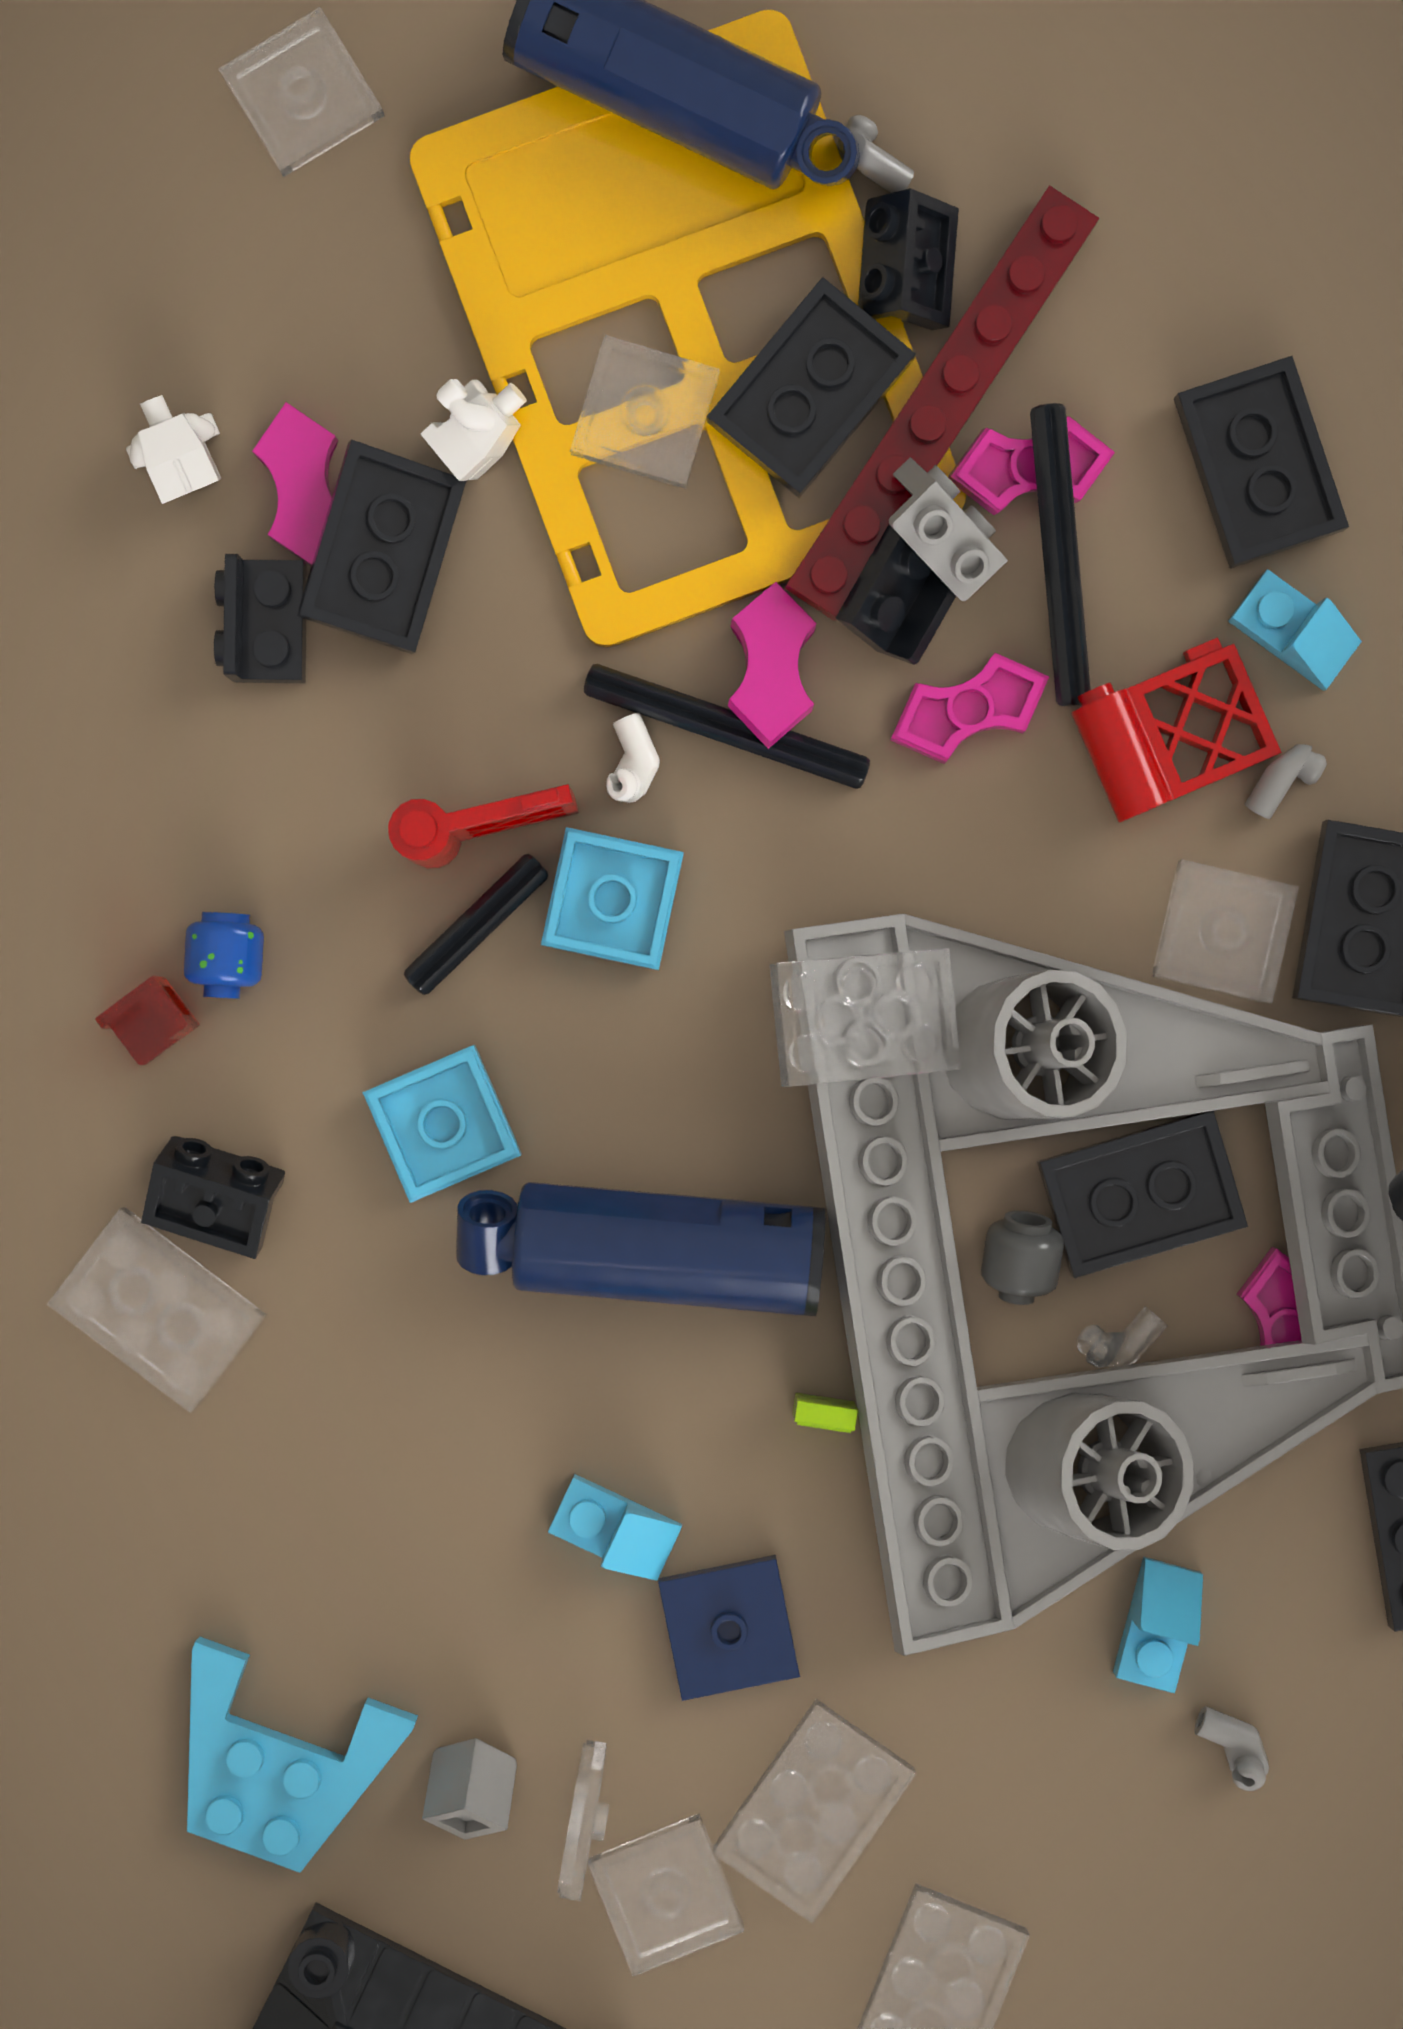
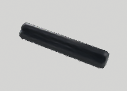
(476, 924)

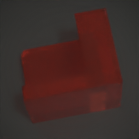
(149, 1019)

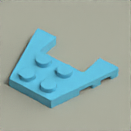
(266, 1787)

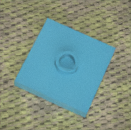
(612, 898)
(442, 1123)

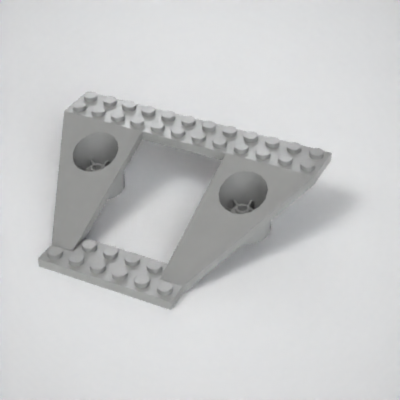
(981, 1478)

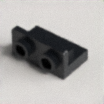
(908, 258)
(896, 601)
(261, 625)
(212, 1195)

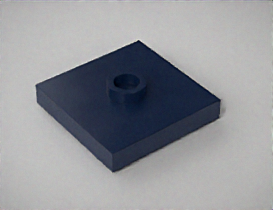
(728, 1627)

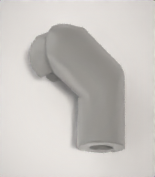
(873, 160)
(1280, 775)
(1241, 1745)

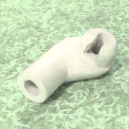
(638, 762)

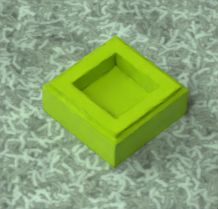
(825, 1412)

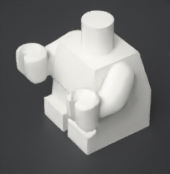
(477, 428)
(174, 450)

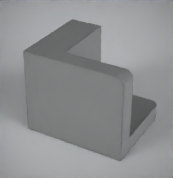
(470, 1789)

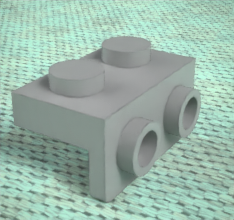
(942, 533)

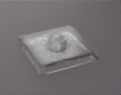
(301, 91)
(645, 411)
(1225, 931)
(586, 1821)
(666, 1895)

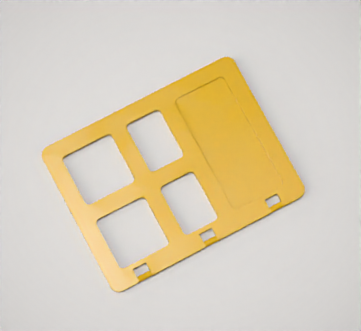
(597, 215)

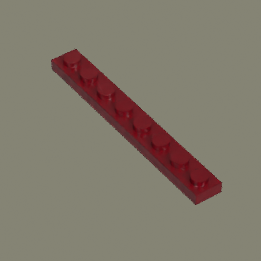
(945, 396)

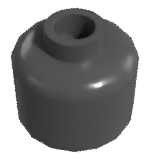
(1022, 1257)

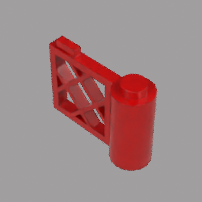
(1128, 740)
(433, 837)

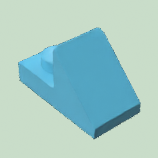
(1296, 630)
(615, 1528)
(1160, 1625)

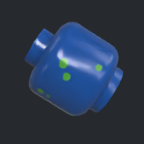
(223, 954)

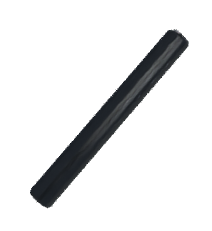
(1060, 552)
(723, 725)

